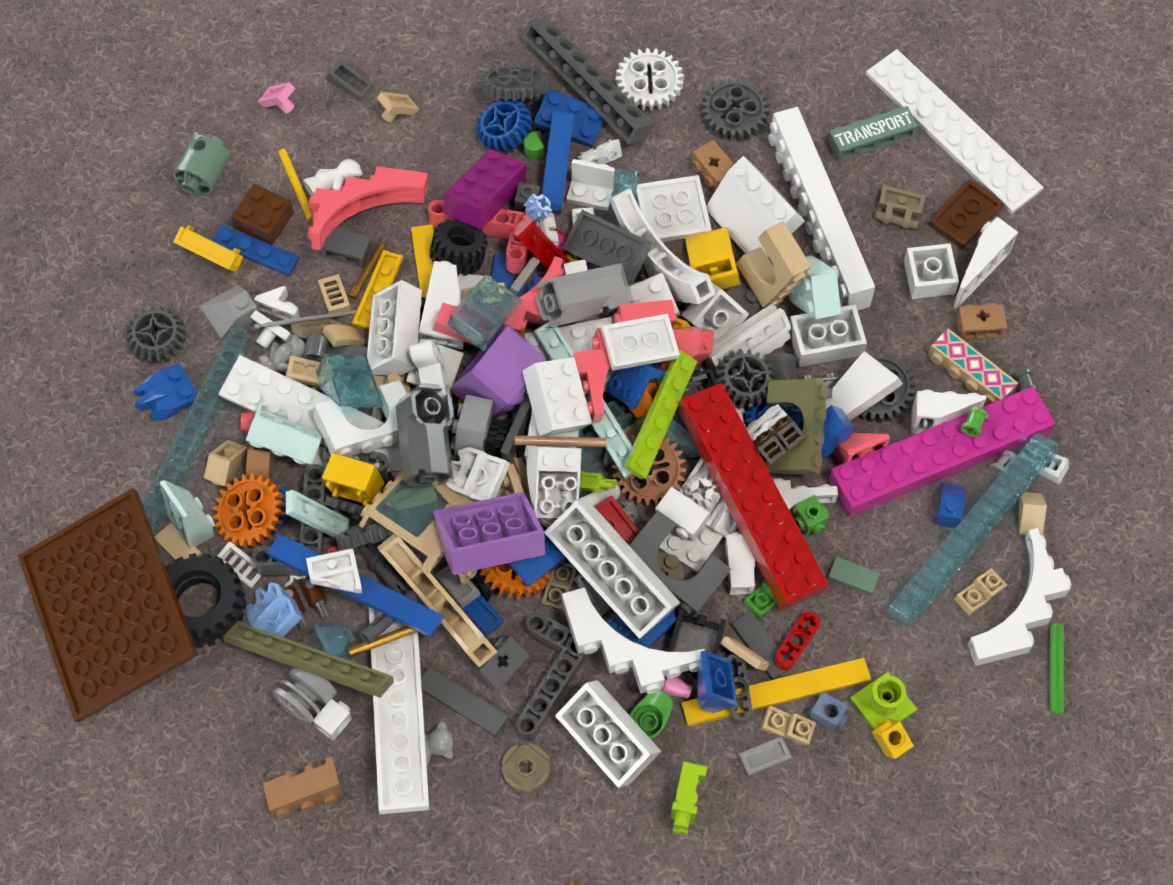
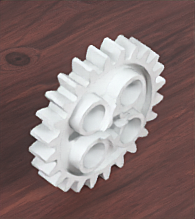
(669, 78)

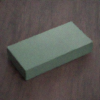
(854, 576)

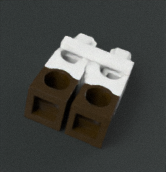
(769, 427)

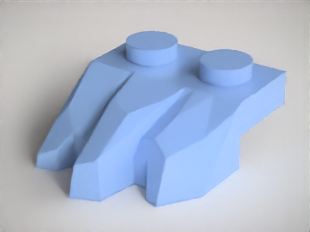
(273, 611)

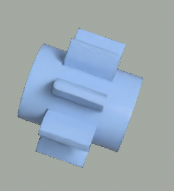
(537, 207)

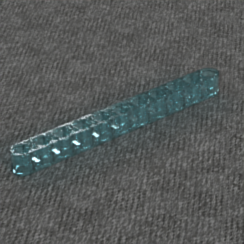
(196, 426)
(973, 529)

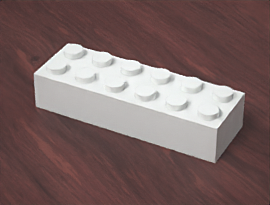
(612, 567)

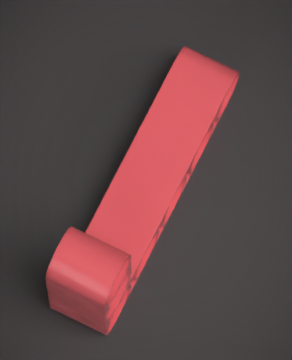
(497, 227)

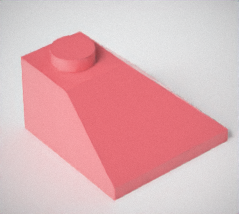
(694, 342)
(859, 445)

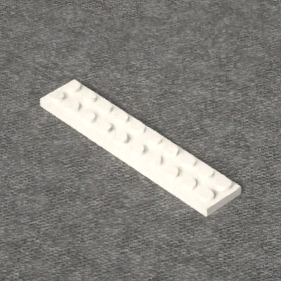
(955, 131)
(253, 383)
(400, 726)

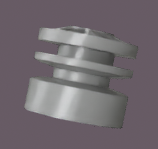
(300, 697)

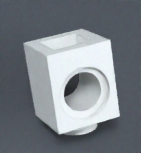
(332, 719)

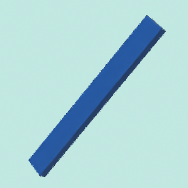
(373, 594)

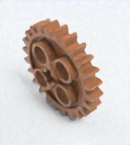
(654, 488)

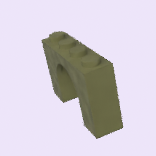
(811, 399)

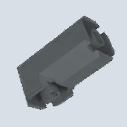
(424, 436)

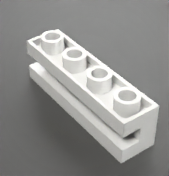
(750, 334)

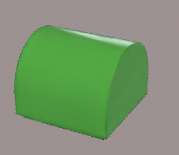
(533, 147)

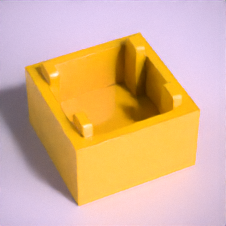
(352, 479)

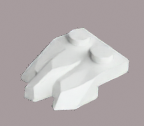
(477, 474)

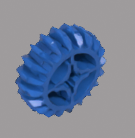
(504, 125)

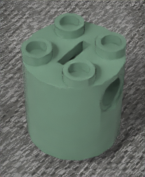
(201, 164)

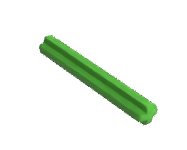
(1056, 669)

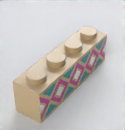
(971, 367)

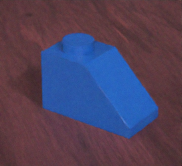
(950, 505)

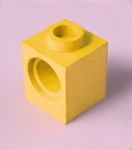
(900, 743)

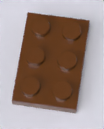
(965, 214)

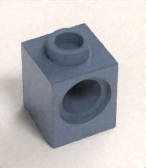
(827, 702)

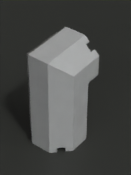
(583, 295)

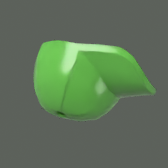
(653, 708)

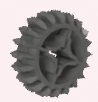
(138, 333)
(760, 374)

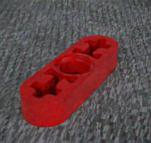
(788, 644)

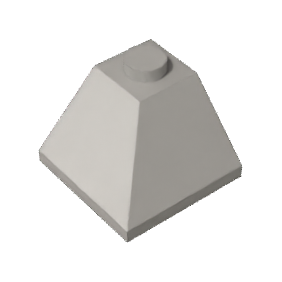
(229, 310)

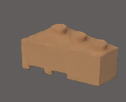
(303, 789)

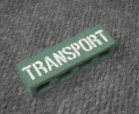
(872, 133)

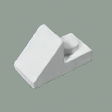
(273, 303)

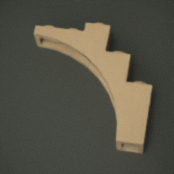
(437, 599)

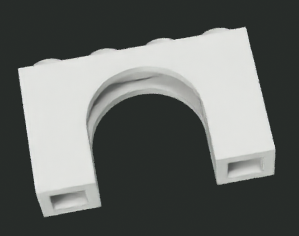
(349, 440)

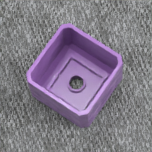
(498, 371)

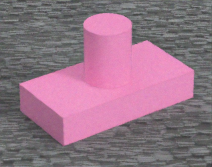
(278, 96)

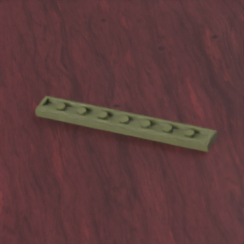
(309, 659)

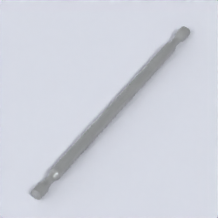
(303, 319)

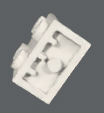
(591, 184)

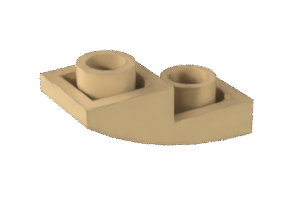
(344, 335)
(980, 591)
(788, 726)

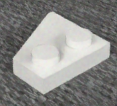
(335, 571)

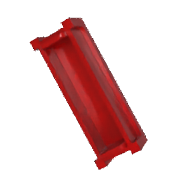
(537, 242)

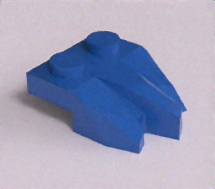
(166, 393)

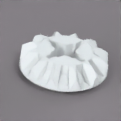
(712, 495)

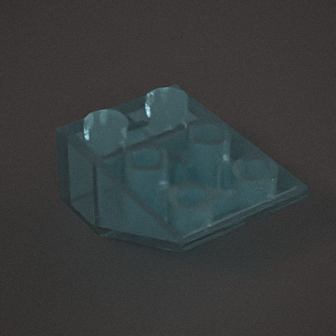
(484, 312)
(348, 381)

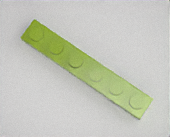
(660, 415)

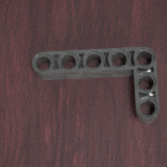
(311, 489)
(554, 675)

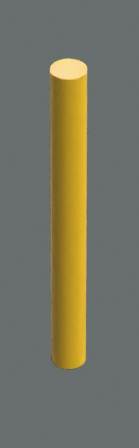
(295, 184)

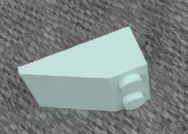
(186, 514)

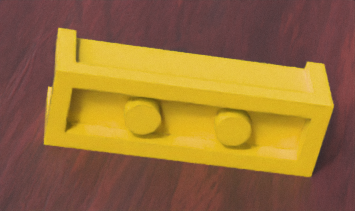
(208, 249)

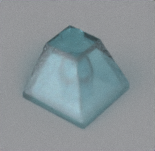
(334, 638)

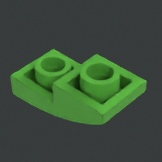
(760, 601)

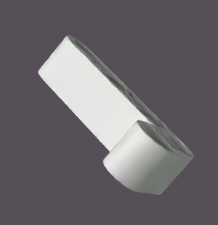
(431, 367)

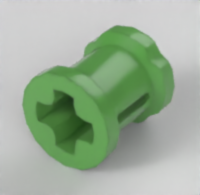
(974, 421)

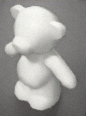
(333, 178)

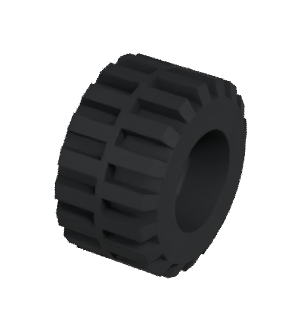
(459, 245)

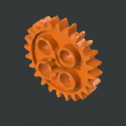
(249, 510)
(505, 583)

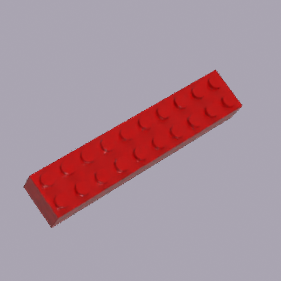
(752, 496)

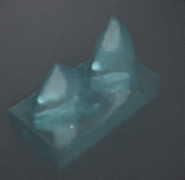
(623, 181)

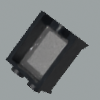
(696, 634)

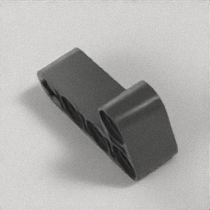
(318, 346)

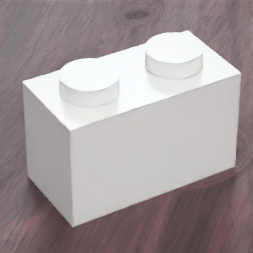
(685, 513)

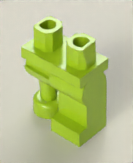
(684, 807)

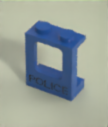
(648, 640)

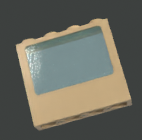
(410, 516)

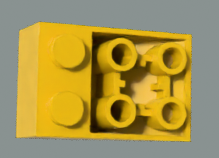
(714, 255)

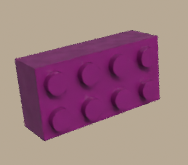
(484, 189)

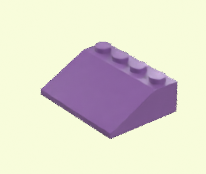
(489, 532)

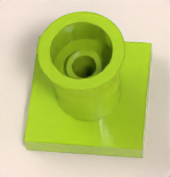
(875, 709)

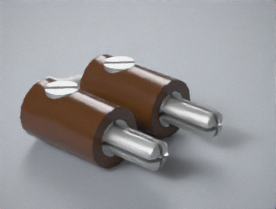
(313, 594)

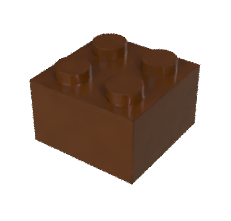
(262, 214)

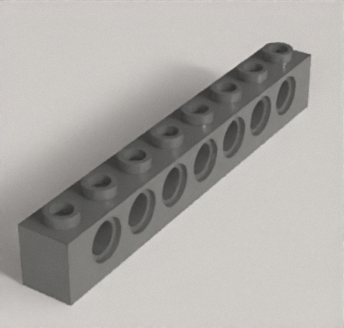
(588, 80)

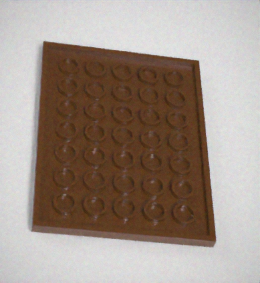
(107, 605)

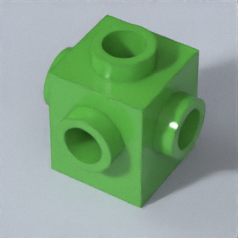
(810, 515)

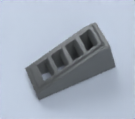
(334, 79)

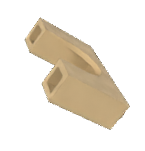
(790, 265)

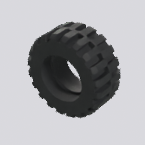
(231, 603)

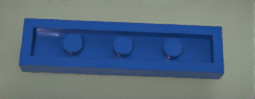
(257, 250)

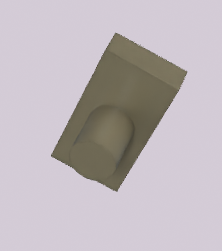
(307, 328)

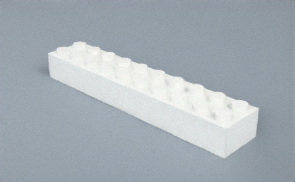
(820, 207)

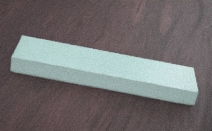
(315, 514)

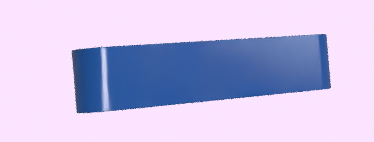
(557, 158)

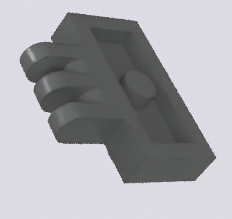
(340, 506)

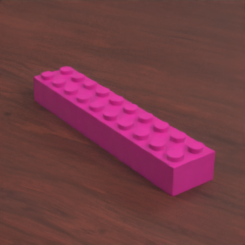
(939, 452)

